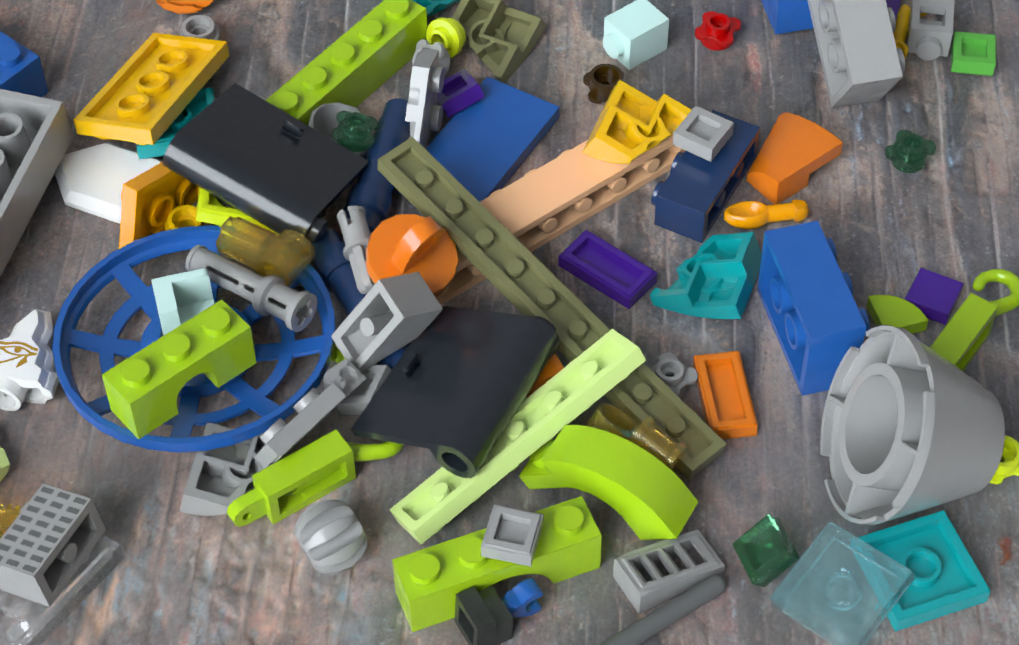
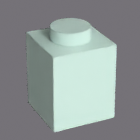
(635, 33)

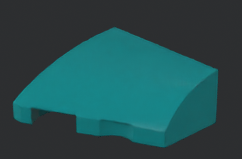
(715, 279)

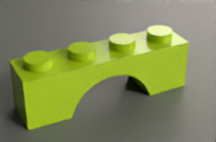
(433, 576)

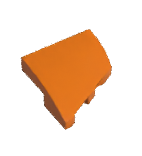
(789, 156)

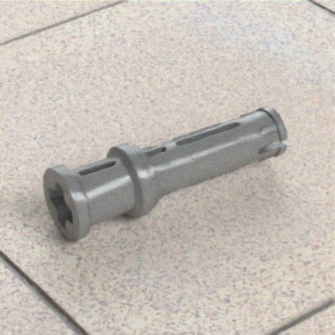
(267, 293)

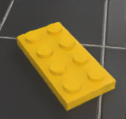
(151, 88)

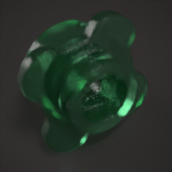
(355, 130)
(909, 151)

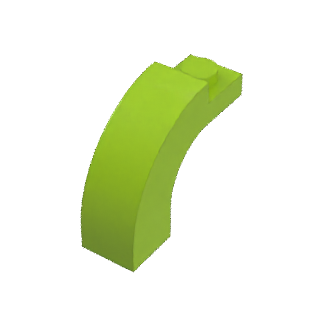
(618, 473)

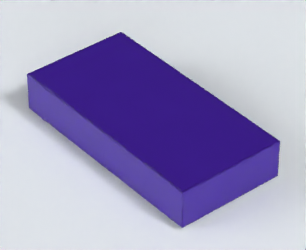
(607, 269)

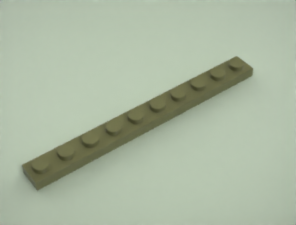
(540, 293)

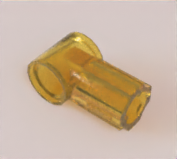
(264, 250)

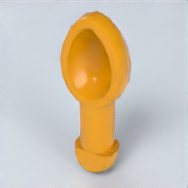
(756, 214)

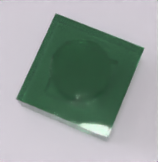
(765, 551)

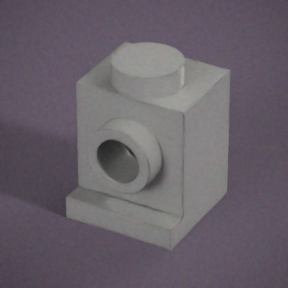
(928, 37)

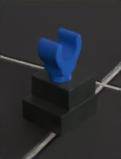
(488, 618)

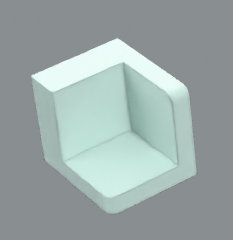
(181, 297)

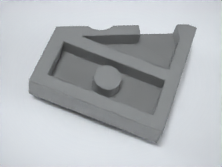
(422, 106)

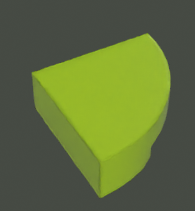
(896, 312)

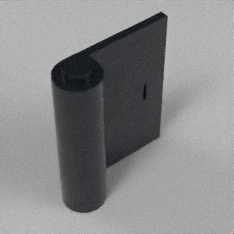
(264, 162)
(460, 385)

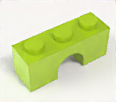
(147, 384)

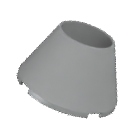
(906, 430)

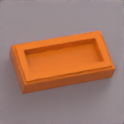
(725, 395)

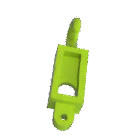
(975, 319)
(305, 477)

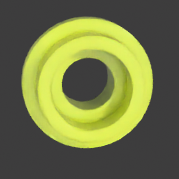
(448, 32)

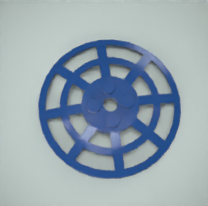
(119, 266)

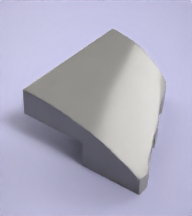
(221, 475)

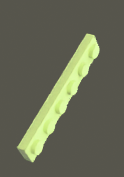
(535, 423)

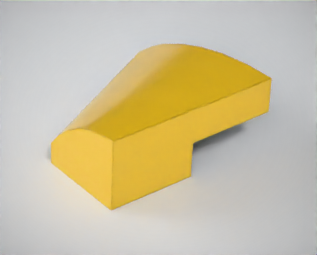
(633, 124)

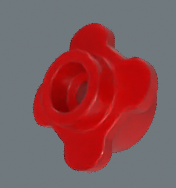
(717, 30)

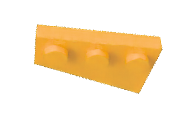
(149, 201)

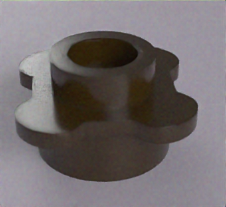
(602, 81)

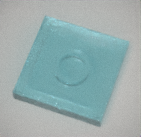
(842, 587)

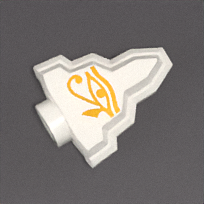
(28, 362)

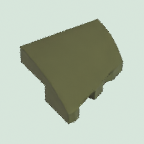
(499, 34)

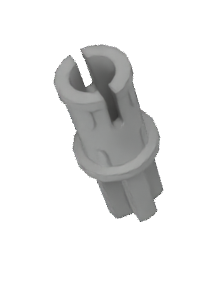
(356, 237)

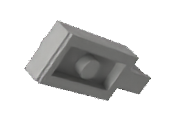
(312, 409)

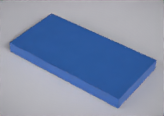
(492, 137)

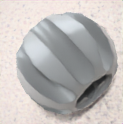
(331, 536)

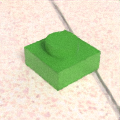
(973, 53)

